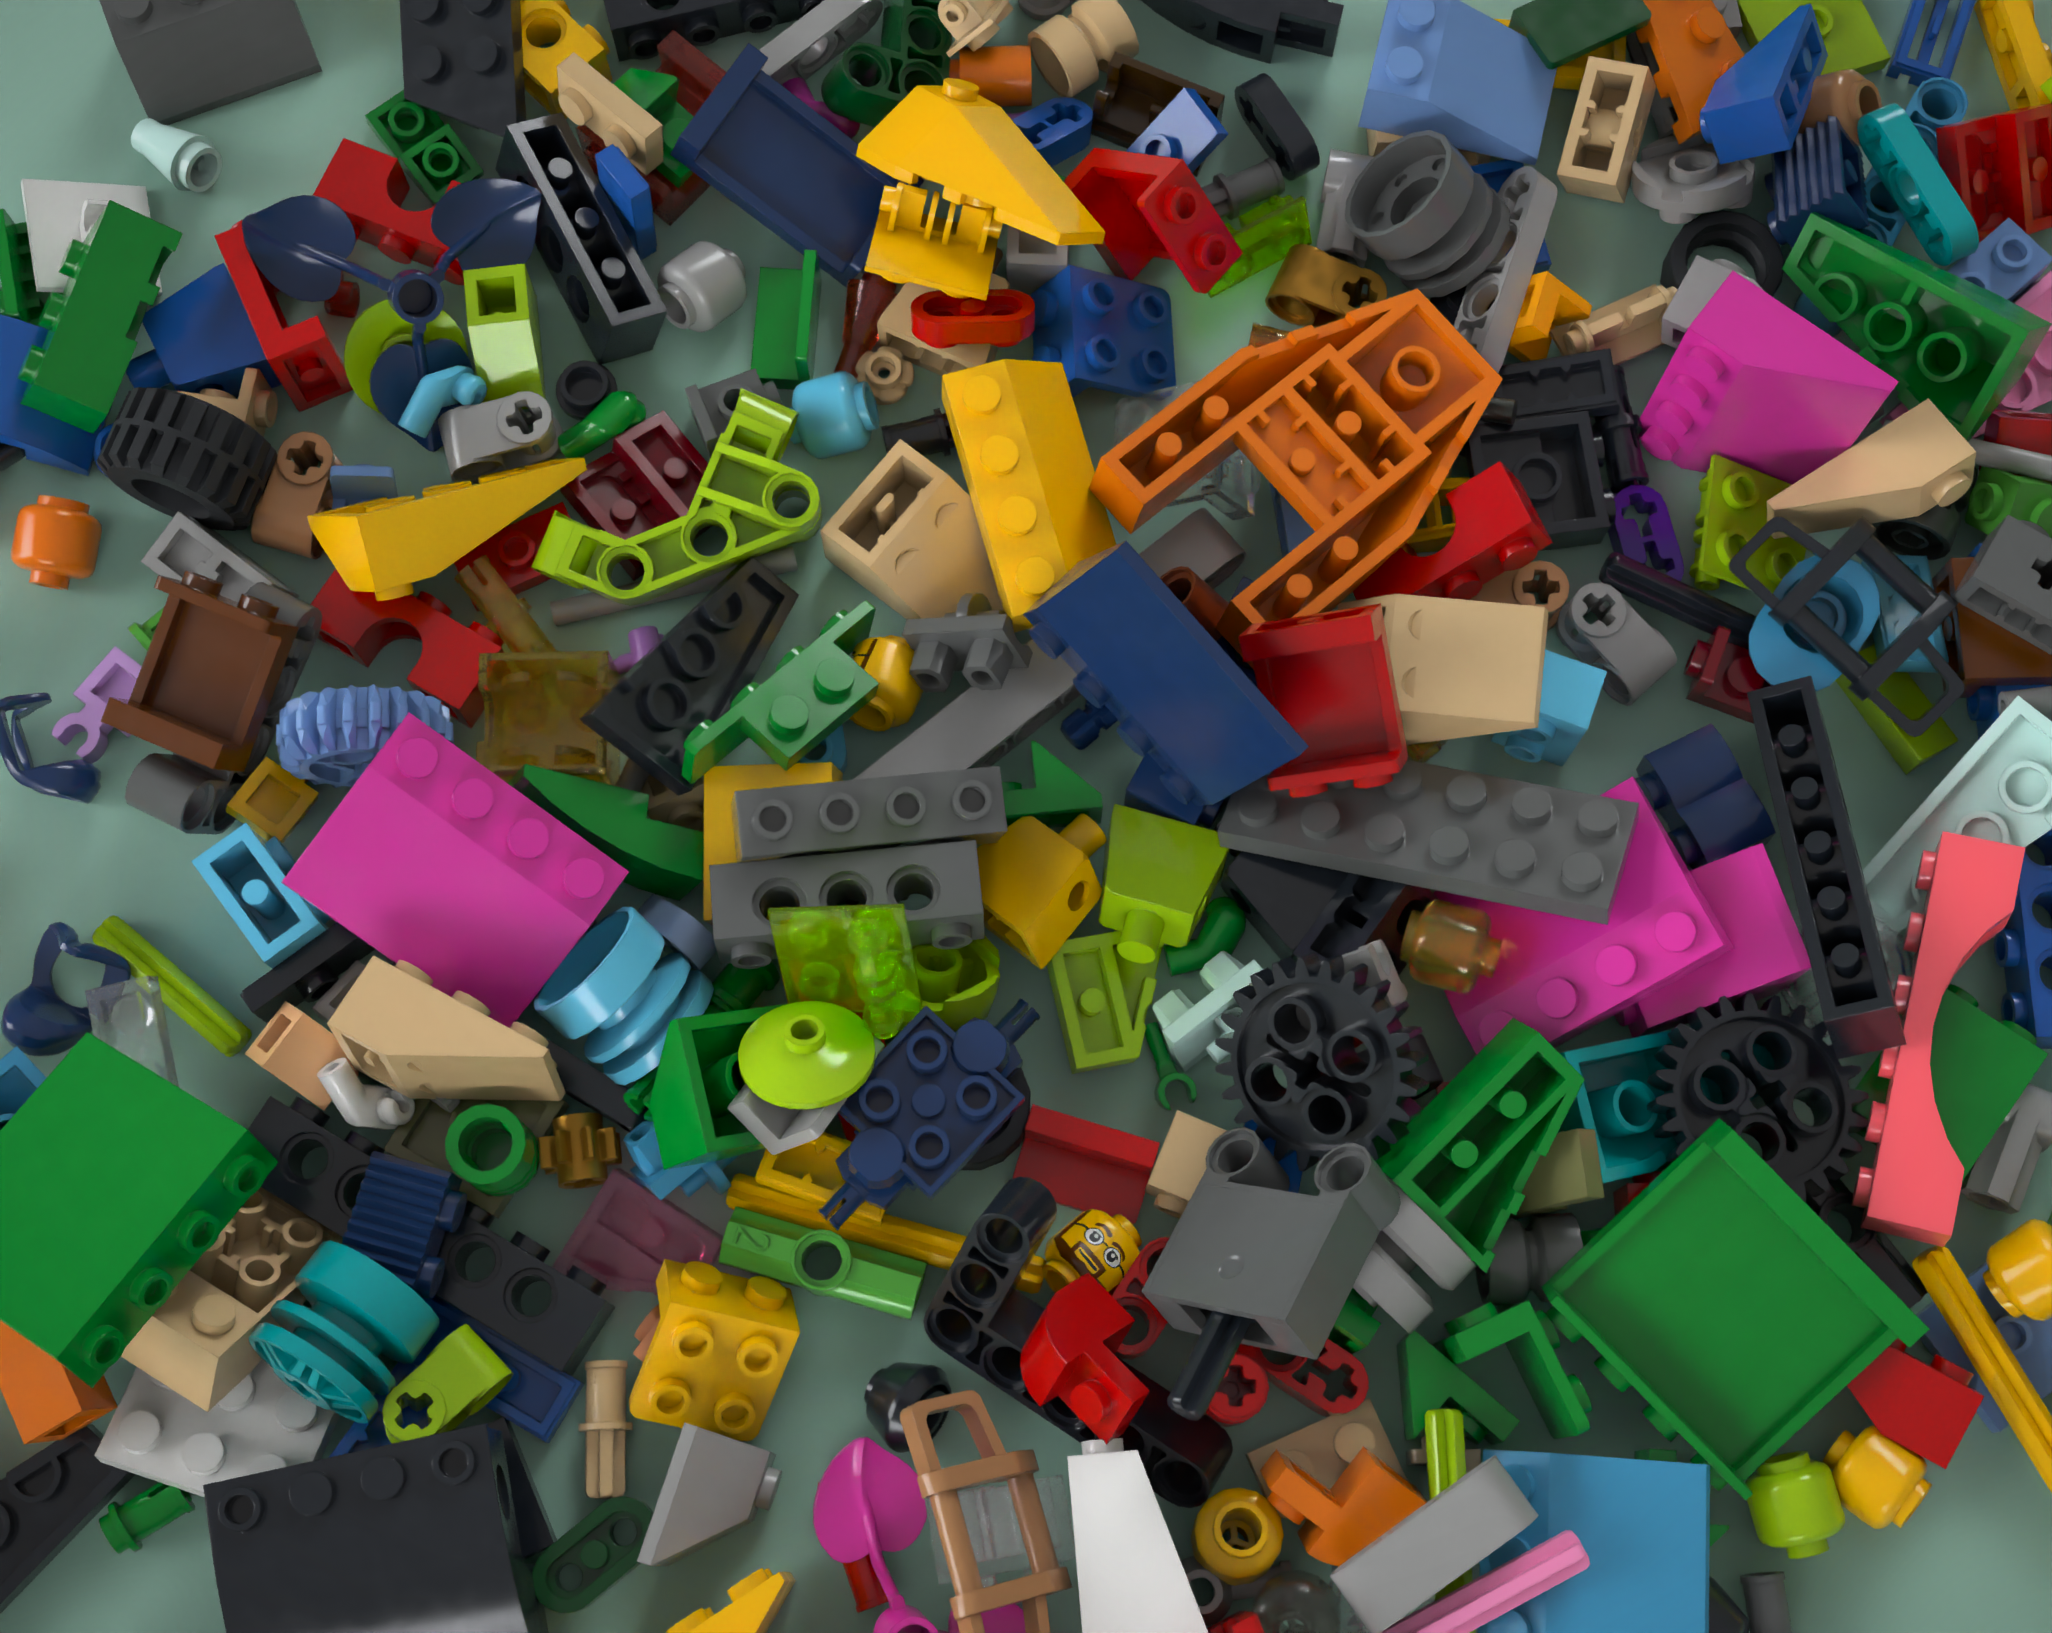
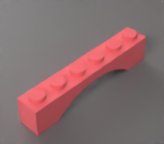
(1914, 1168)

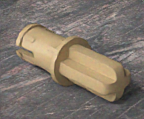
(605, 1429)

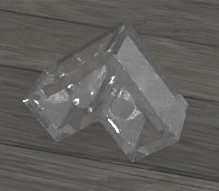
(996, 1530)

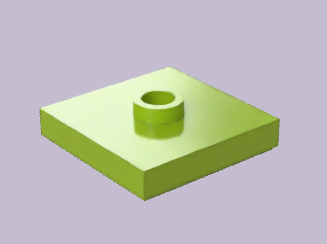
(1844, 26)

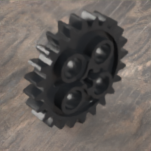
(1321, 1060)
(1802, 1071)

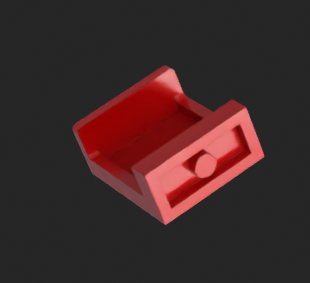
(1151, 211)
(297, 354)
(1337, 691)

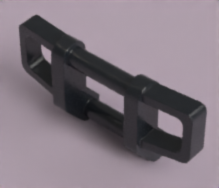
(1865, 677)

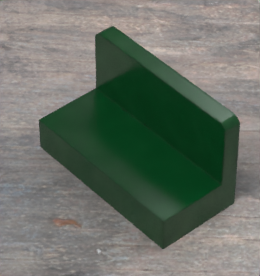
(1573, 28)

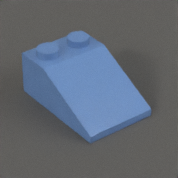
(1458, 76)

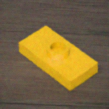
(812, 1174)

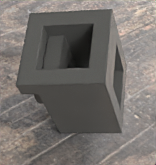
(714, 404)

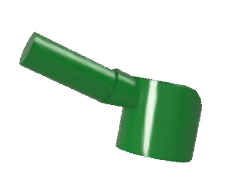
(1166, 1068)

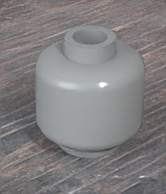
(702, 286)

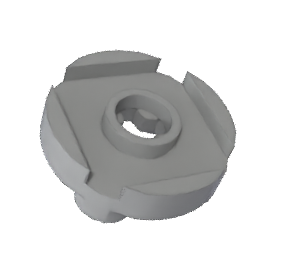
(1690, 179)

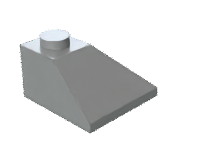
(707, 1494)

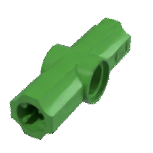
(781, 1250)

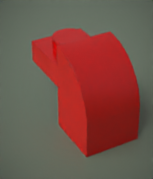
(1075, 1358)

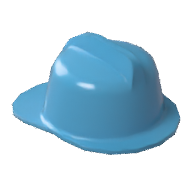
(1844, 603)

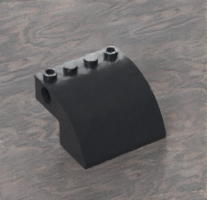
(376, 1542)

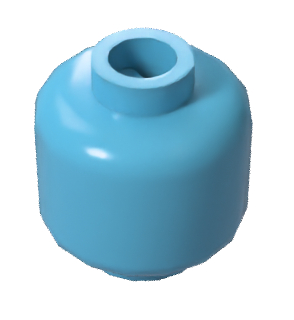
(834, 414)

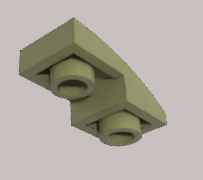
(1564, 1176)

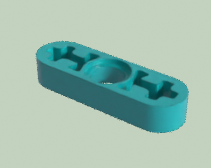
(1917, 184)

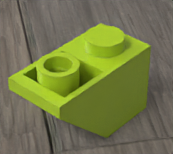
(504, 330)

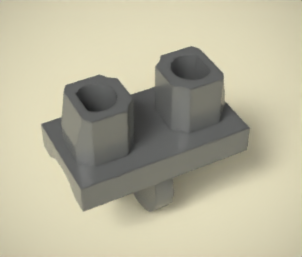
(967, 641)

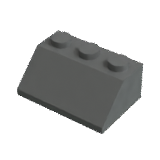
(208, 52)

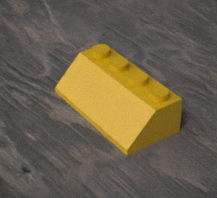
(1025, 475)

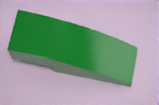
(615, 821)

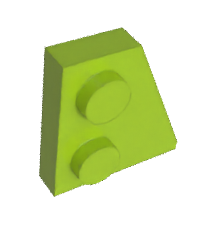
(1101, 1001)

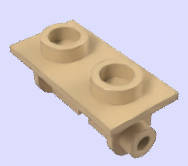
(972, 21)
(1625, 326)

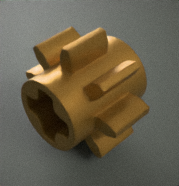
(579, 1150)

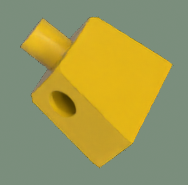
(1039, 884)

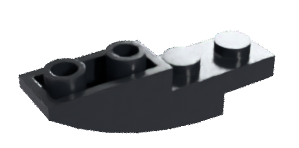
(1256, 26)

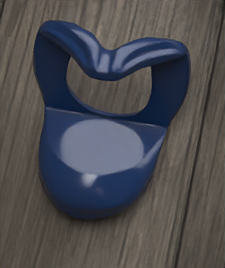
(66, 779)
(37, 1016)

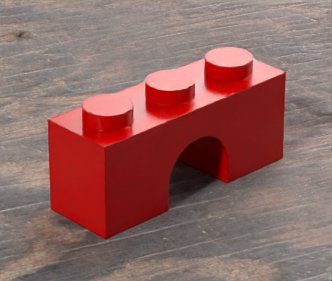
(371, 193)
(1492, 535)
(450, 651)

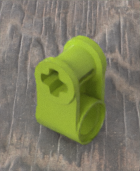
(452, 1381)

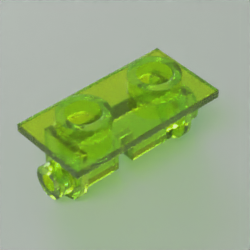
(1266, 238)

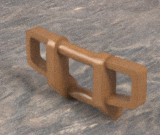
(995, 1466)

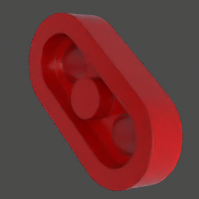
(948, 321)

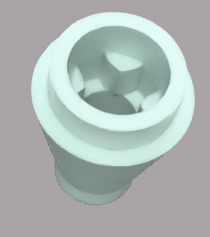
(179, 155)

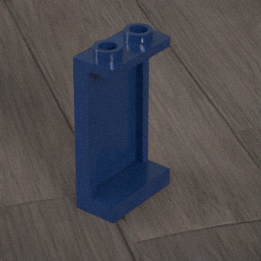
(786, 166)

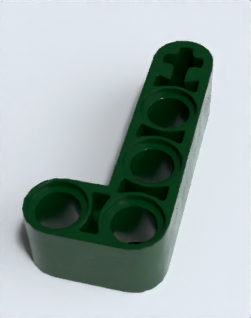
(909, 56)

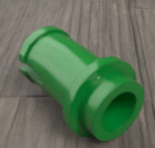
(143, 1515)

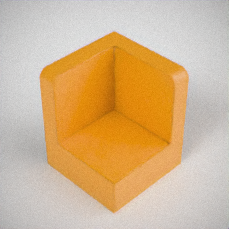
(1545, 306)

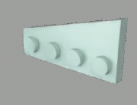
(1991, 794)

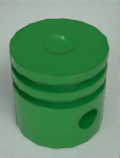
(492, 1150)

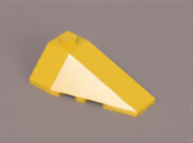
(980, 159)
(403, 540)

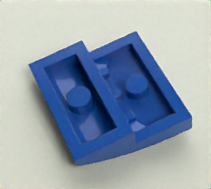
(40, 435)

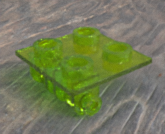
(849, 959)

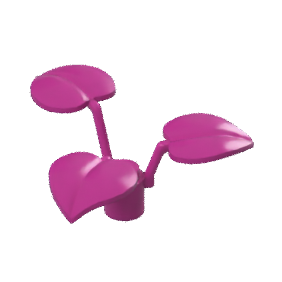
(873, 1506)

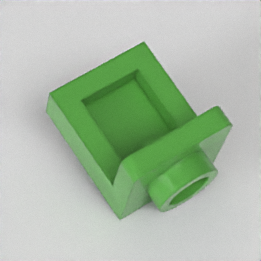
(2004, 494)

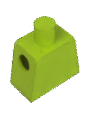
(1156, 880)

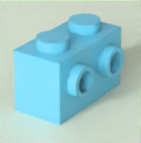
(1565, 713)
(247, 881)

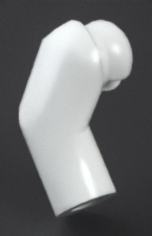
(363, 1103)

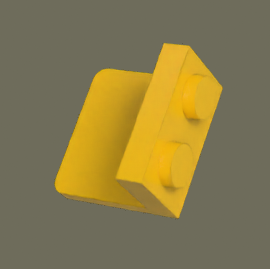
(715, 1350)

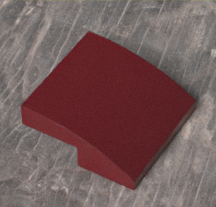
(639, 483)

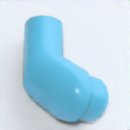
(441, 390)

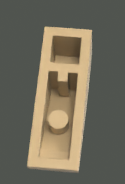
(1884, 477)

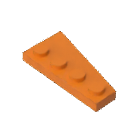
(1691, 54)

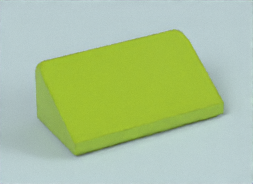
(1907, 697)

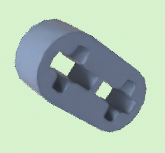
(680, 931)

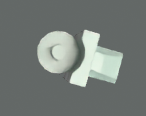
(1193, 1028)

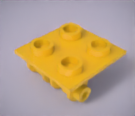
(931, 248)

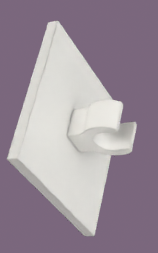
(66, 212)

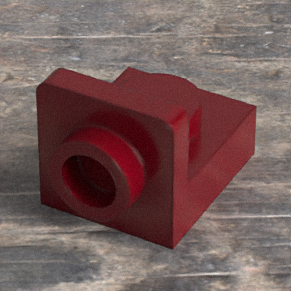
(1722, 675)

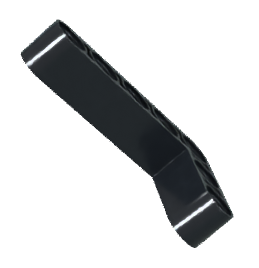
(987, 1321)

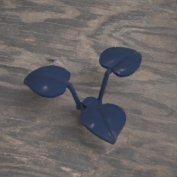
(307, 238)

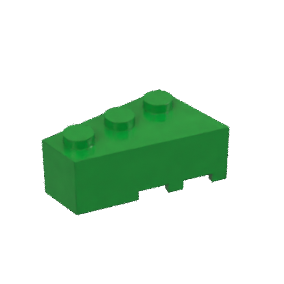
(96, 317)
(1484, 1138)

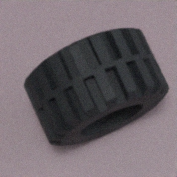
(187, 458)

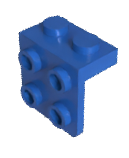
(1105, 332)

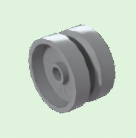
(1398, 1249)

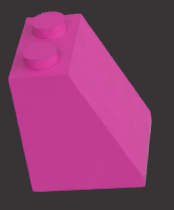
(1764, 938)

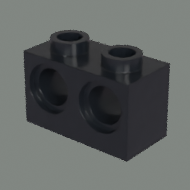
(1362, 913)

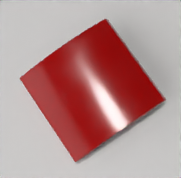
(2002, 167)

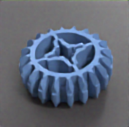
(341, 730)

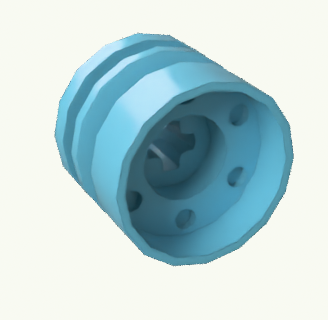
(622, 994)

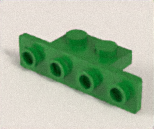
(797, 705)

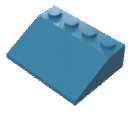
(1643, 1539)

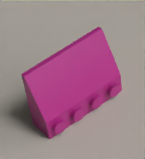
(1760, 389)
(455, 872)
(1575, 972)

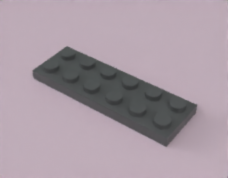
(1450, 835)

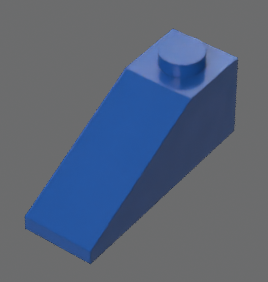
(1766, 92)

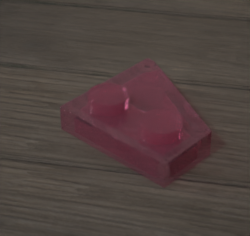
(631, 1234)

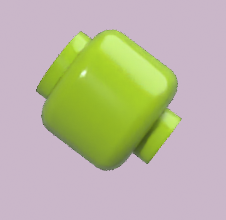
(1795, 1504)

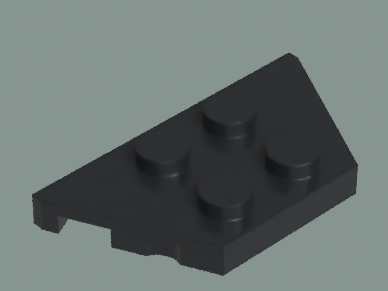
(465, 60)

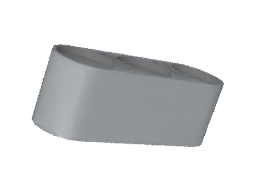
(1434, 1545)

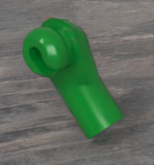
(610, 418)
(1219, 933)

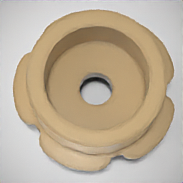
(895, 386)

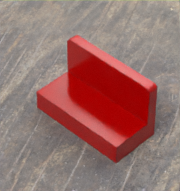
(1086, 1163)

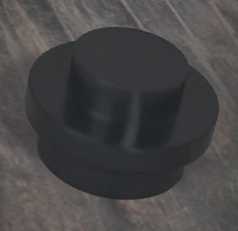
(583, 388)

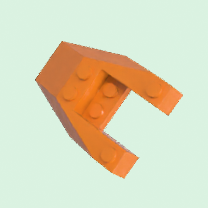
(1345, 426)

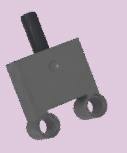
(1263, 1259)

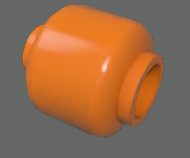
(56, 541)

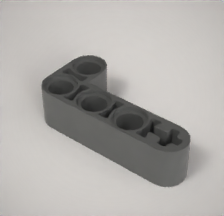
(196, 795)

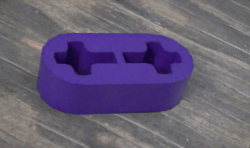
(1657, 531)

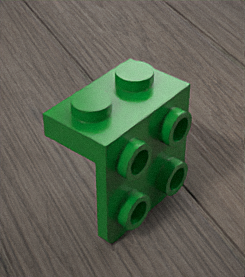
(1532, 1344)

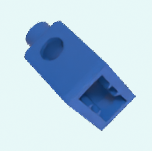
(200, 339)

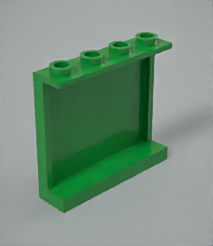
(111, 1202)
(1726, 1306)

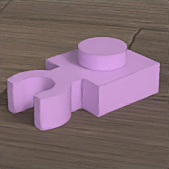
(111, 678)

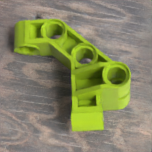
(735, 493)

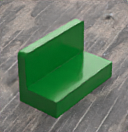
(787, 323)

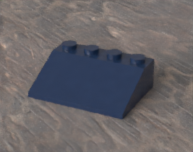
(1161, 677)

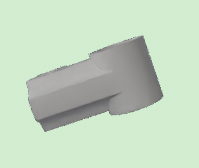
(1334, 233)
(2009, 1159)

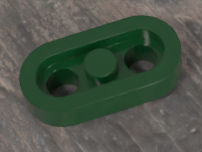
(595, 1552)

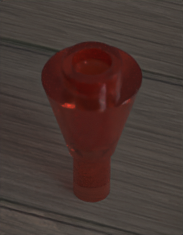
(863, 307)

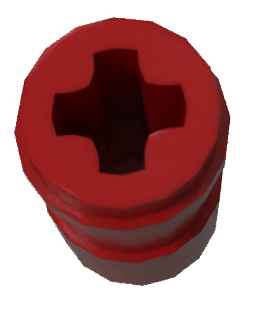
(1240, 1392)

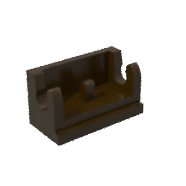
(1135, 98)

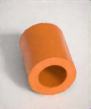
(998, 71)

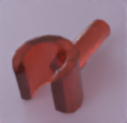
(345, 301)

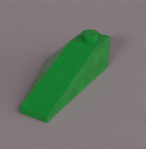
(1917, 321)

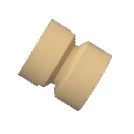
(1077, 47)

